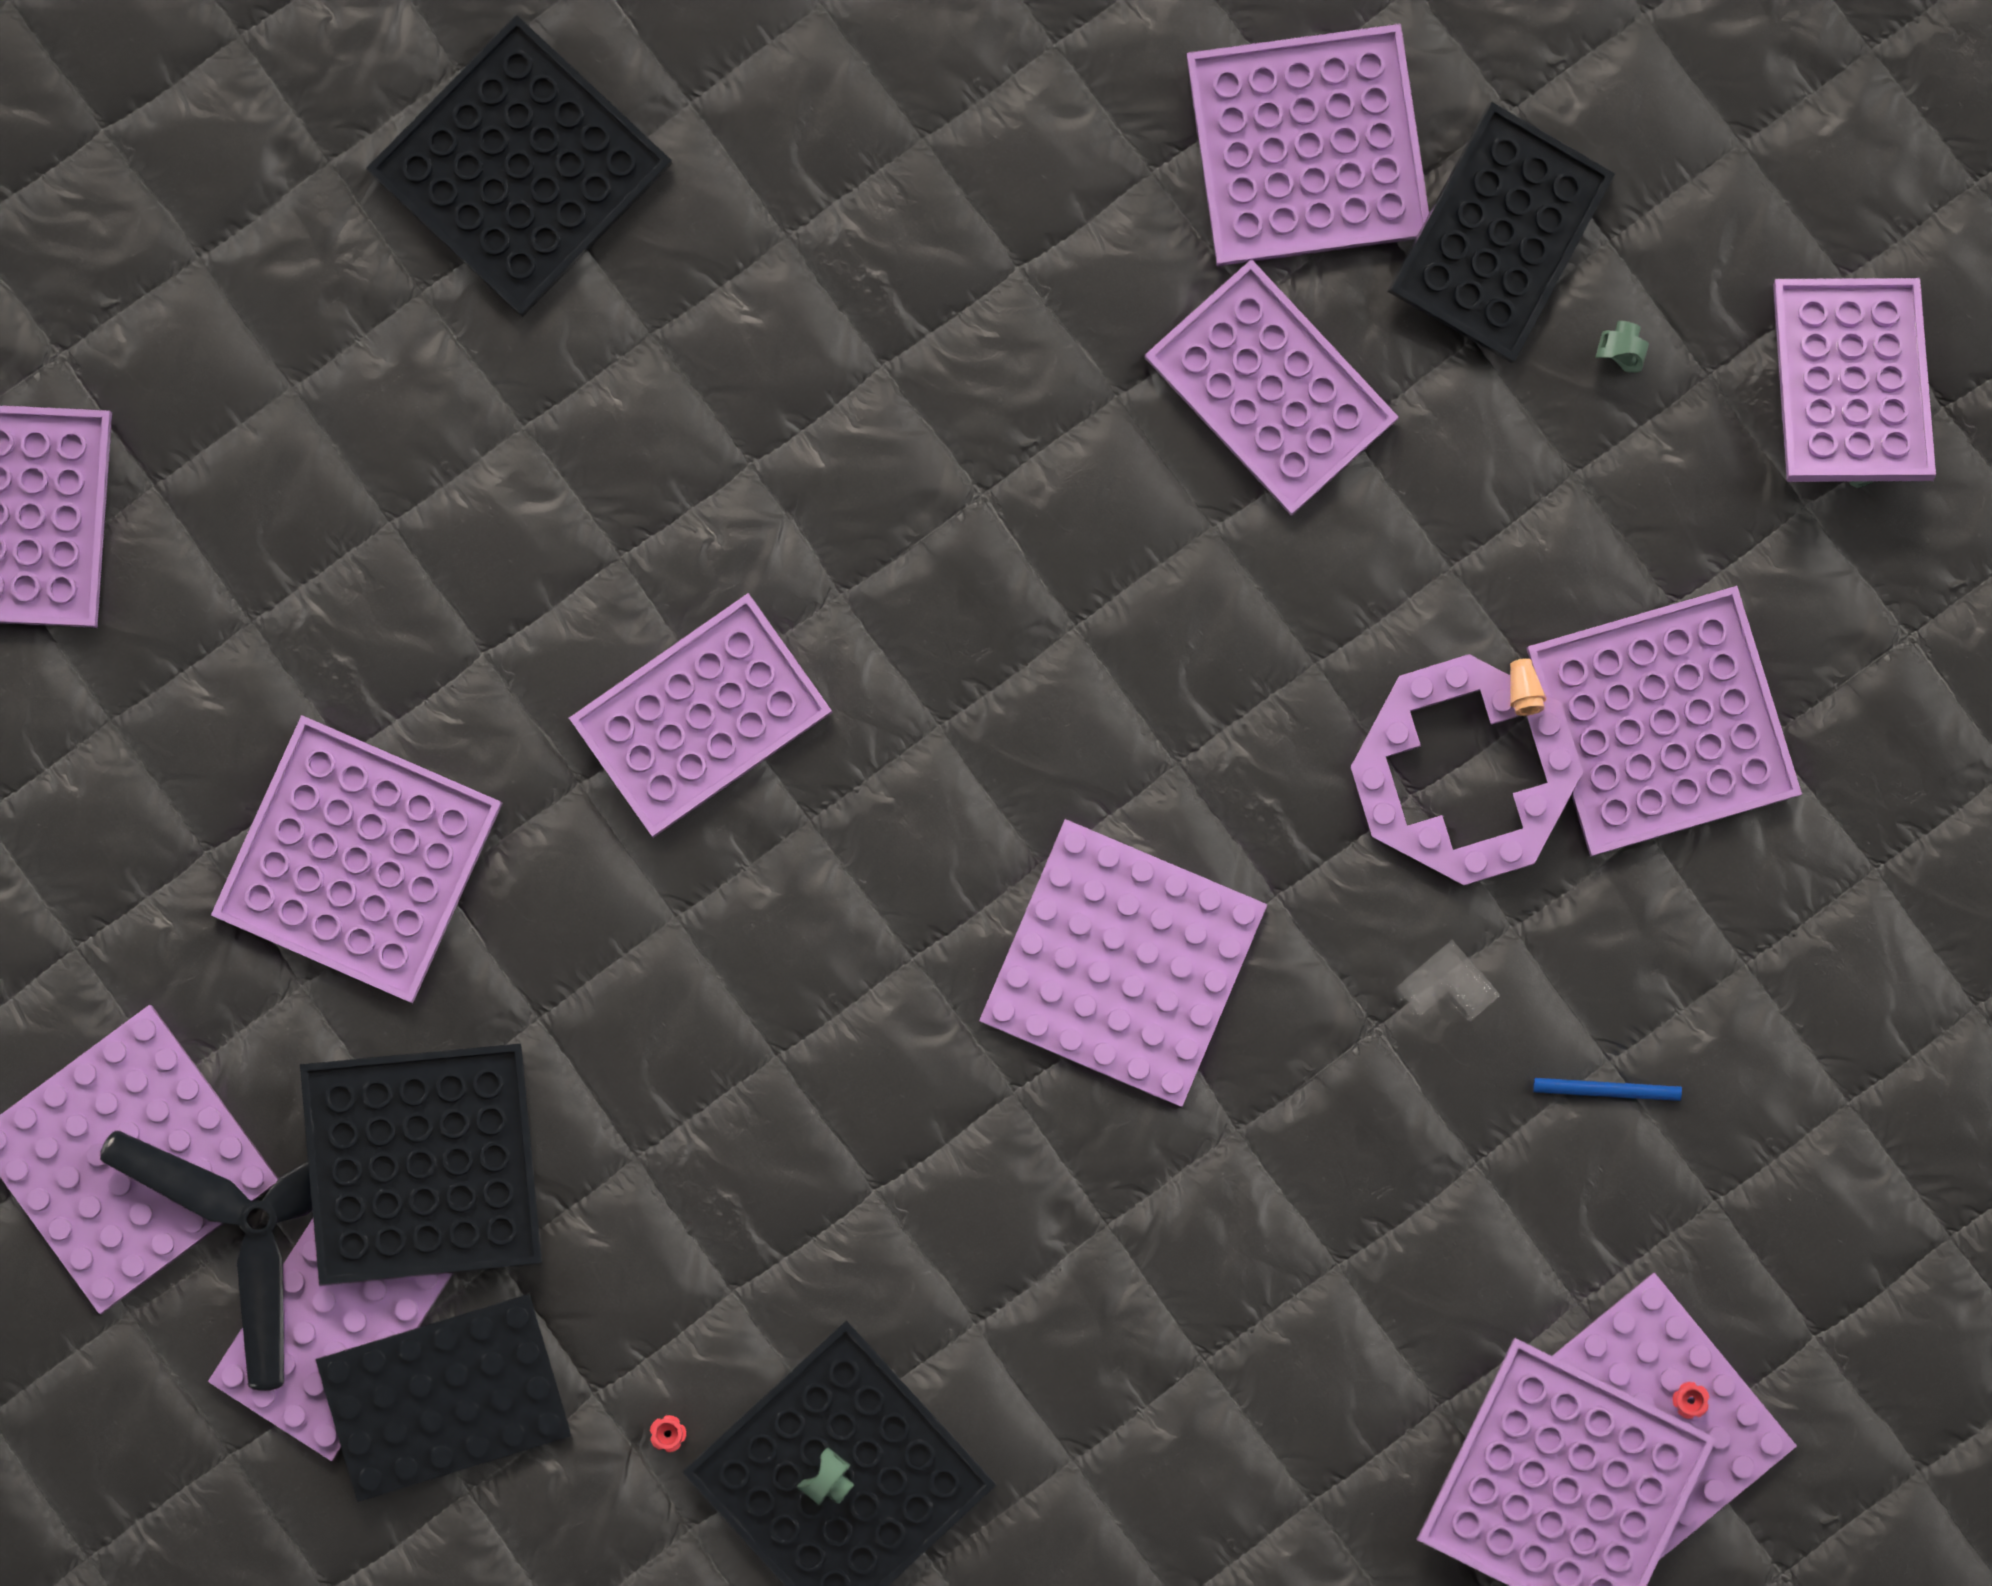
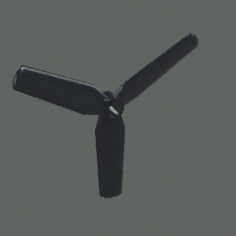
(259, 1257)

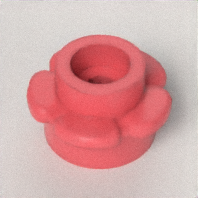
(1701, 1398)
(671, 1443)

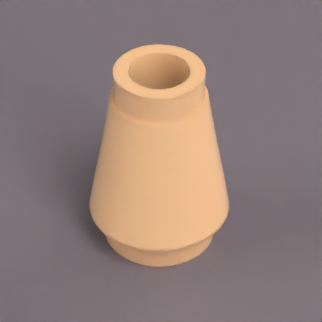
(1525, 688)

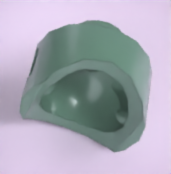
(1624, 346)
(829, 1479)

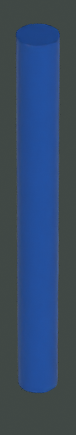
(1607, 1089)

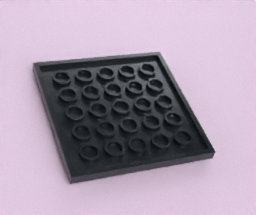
(519, 165)
(420, 1164)
(903, 1465)

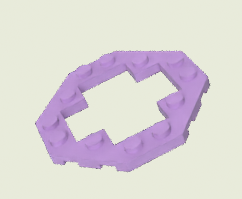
(1429, 840)

